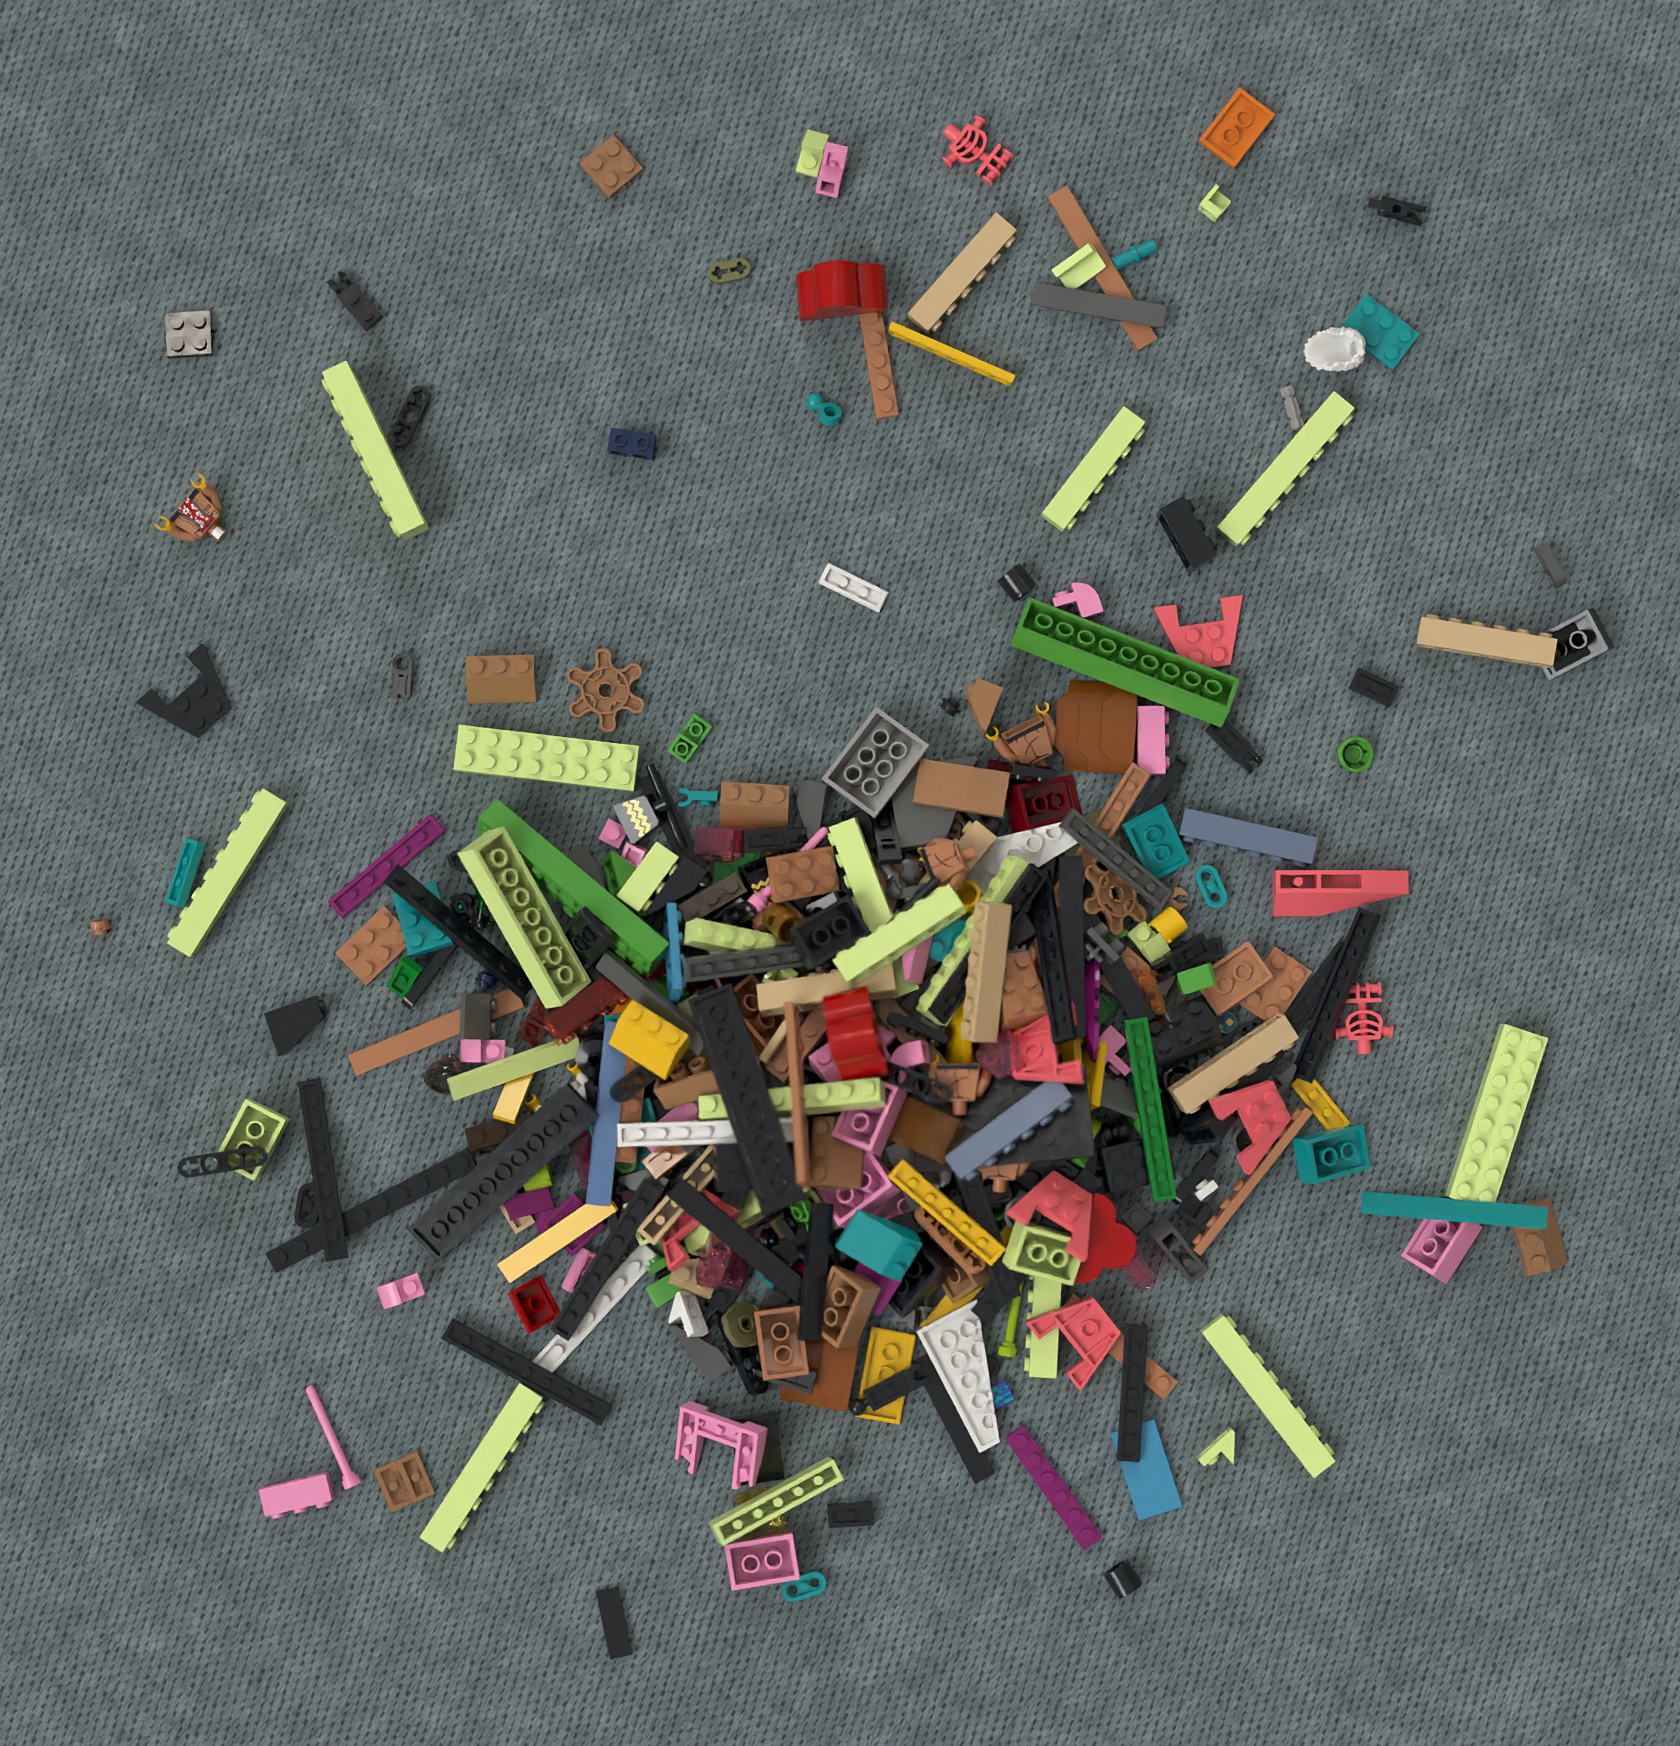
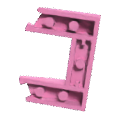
(747, 1438)

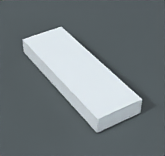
(853, 587)

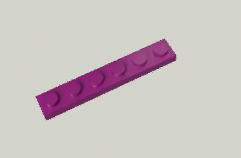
(1053, 1487)

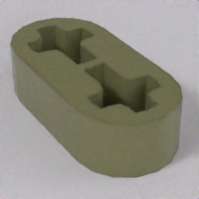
(727, 266)

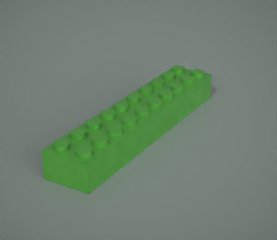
(1125, 662)
(575, 889)

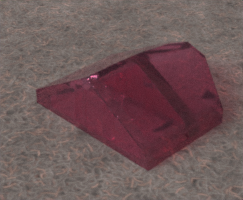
(1001, 1056)

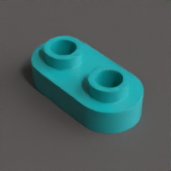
(1213, 885)
(804, 1586)

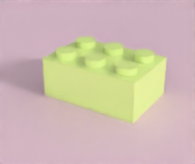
(648, 879)
(254, 1127)
(1041, 1253)

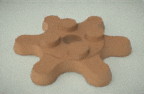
(603, 674)
(1102, 899)

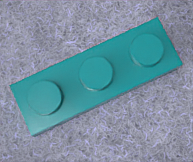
(185, 873)

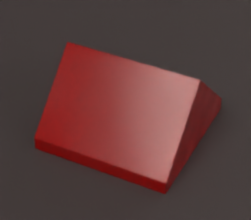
(534, 1304)

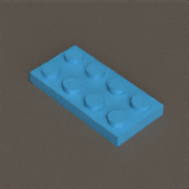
(673, 958)

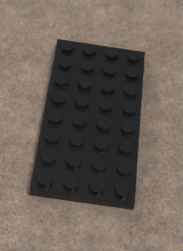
(1061, 1139)

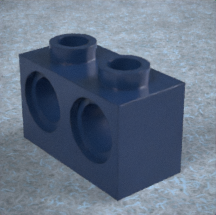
(632, 444)

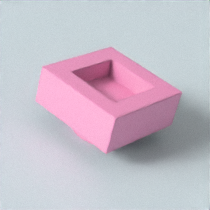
(613, 833)
(634, 853)

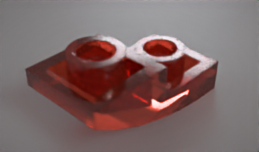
(532, 1028)

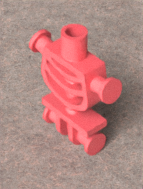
(958, 137)
(1364, 1039)

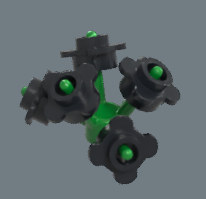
(465, 904)

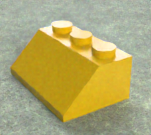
(649, 1040)

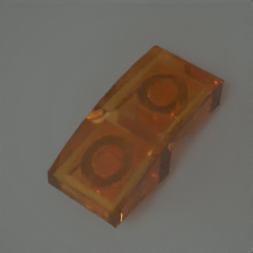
(1148, 984)

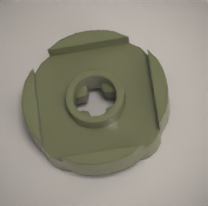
(733, 1327)

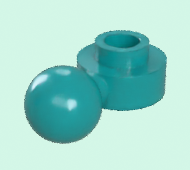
(828, 413)

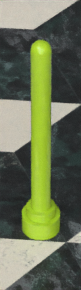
(1008, 1347)

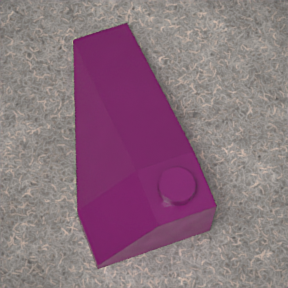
(1092, 986)

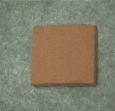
(412, 1476)

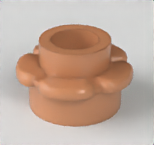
(99, 927)

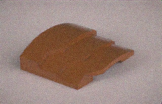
(1096, 727)
(833, 1379)

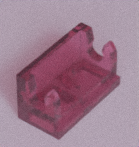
(735, 1273)

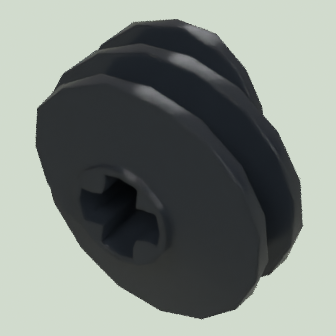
(586, 1058)

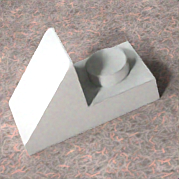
(687, 1311)

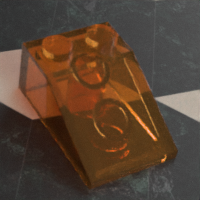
(925, 1130)

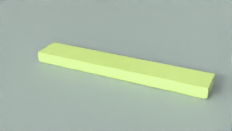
(511, 1068)

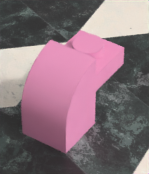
(832, 169)
(1084, 597)
(1115, 1042)
(482, 1050)
(911, 1056)
(400, 1290)

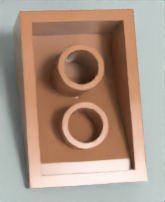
(778, 1343)

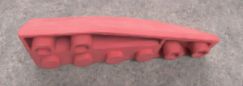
(1328, 891)

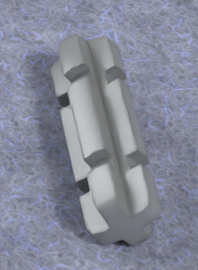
(1292, 407)

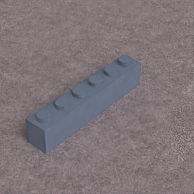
(1247, 836)
(1009, 1128)

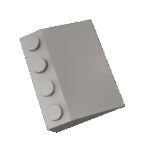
(875, 762)

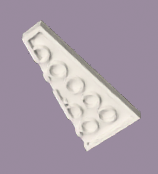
(1032, 845)
(960, 1359)

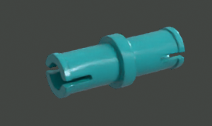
(1134, 254)

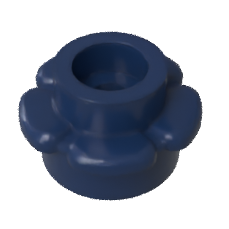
(485, 981)

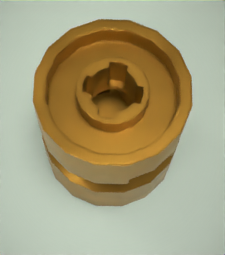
(779, 919)

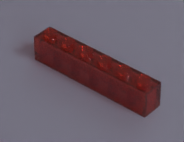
(588, 1006)

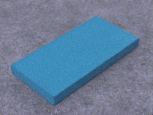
(1151, 1478)

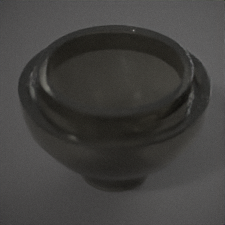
(439, 1070)

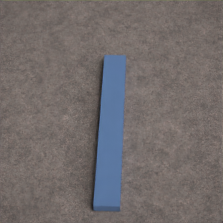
(605, 1126)

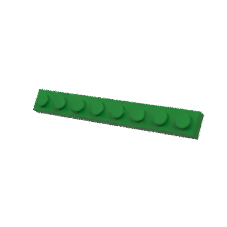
(1150, 1109)

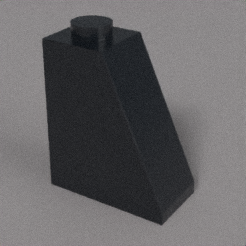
(293, 1022)
(1205, 1126)

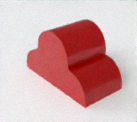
(841, 290)
(854, 1035)
(1109, 1241)

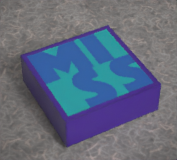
(1001, 1394)

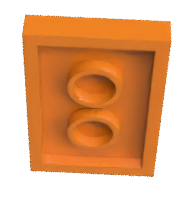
(1236, 128)

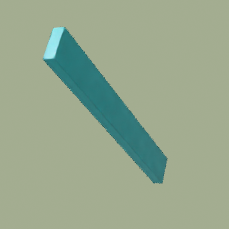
(1454, 1210)

